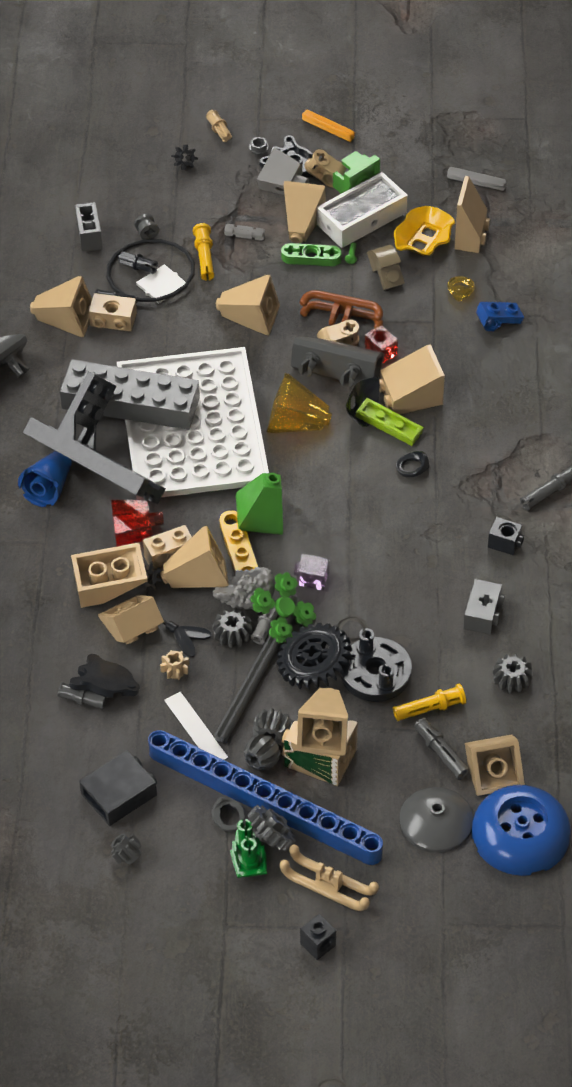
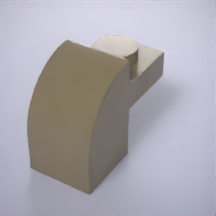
(386, 262)

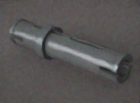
(556, 483)
(435, 741)

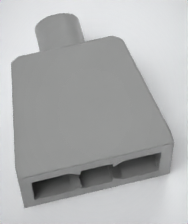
(278, 169)

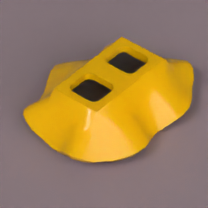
(414, 224)

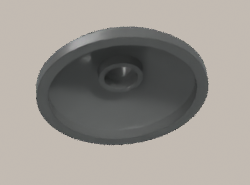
(432, 829)

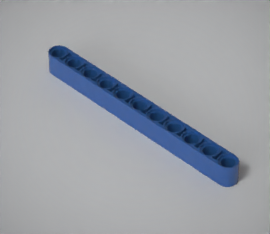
(277, 797)

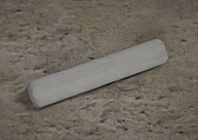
(477, 178)

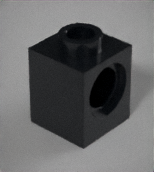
(505, 536)
(318, 937)

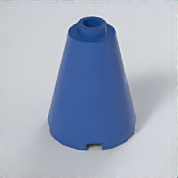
(45, 479)

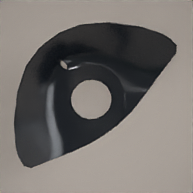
(363, 389)

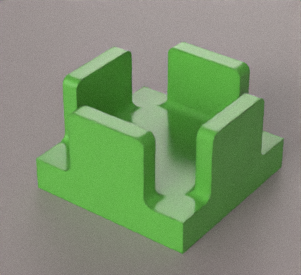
(360, 169)

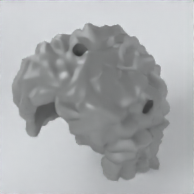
(243, 587)

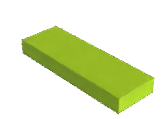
(389, 421)

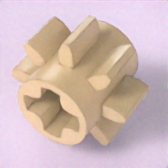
(174, 664)

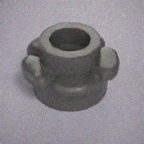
(258, 146)

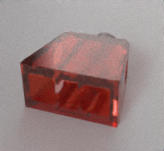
(133, 521)

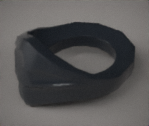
(418, 456)

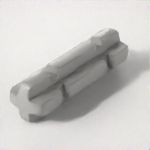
(244, 232)

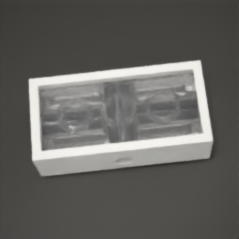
(362, 209)

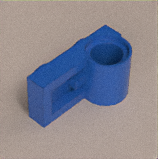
(495, 313)

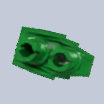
(247, 852)

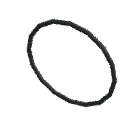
(152, 241)

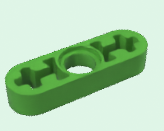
(296, 258)

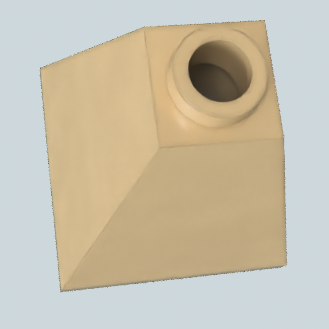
(301, 208)
(251, 304)
(65, 306)
(196, 564)
(323, 723)

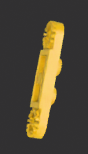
(237, 543)

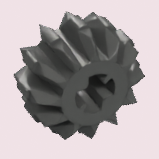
(232, 628)
(512, 673)
(272, 724)

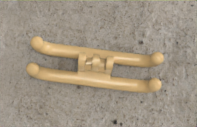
(328, 881)

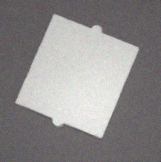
(160, 283)

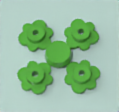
(284, 607)

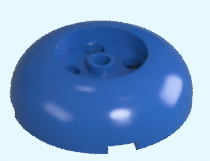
(514, 850)

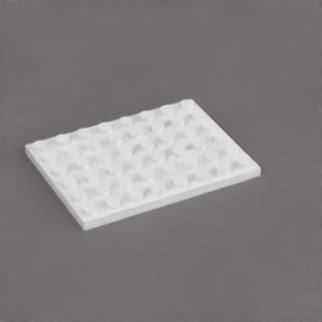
(225, 436)

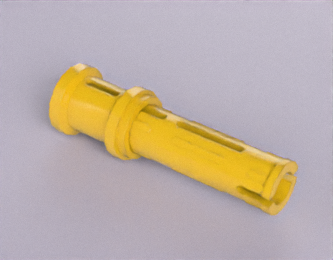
(203, 244)
(440, 700)

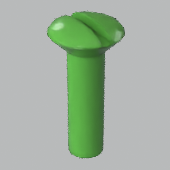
(351, 258)

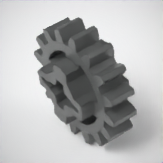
(271, 827)

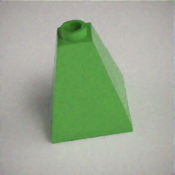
(261, 505)

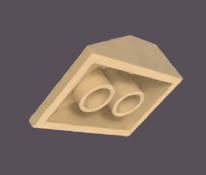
(470, 219)
(108, 573)

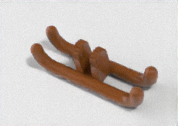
(341, 305)

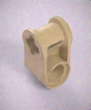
(324, 167)
(340, 334)

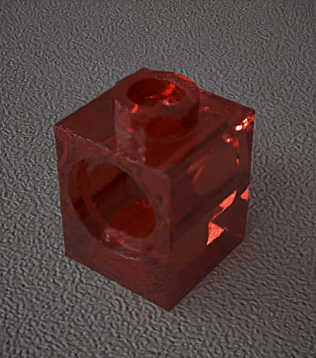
(382, 341)

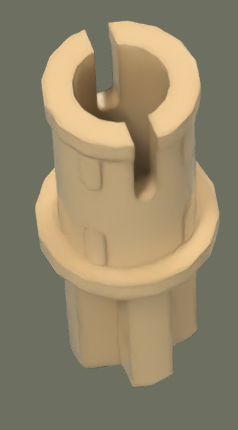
(218, 125)

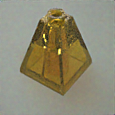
(297, 409)

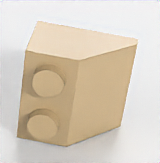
(132, 618)
(494, 763)

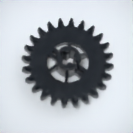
(318, 661)

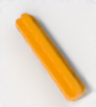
(328, 125)

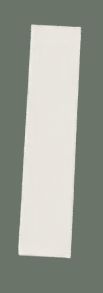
(194, 725)

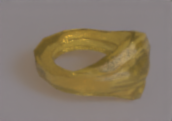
(460, 292)

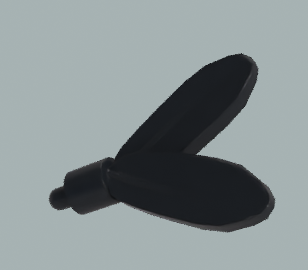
(184, 635)

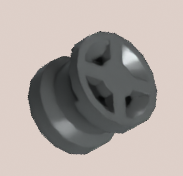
(146, 226)

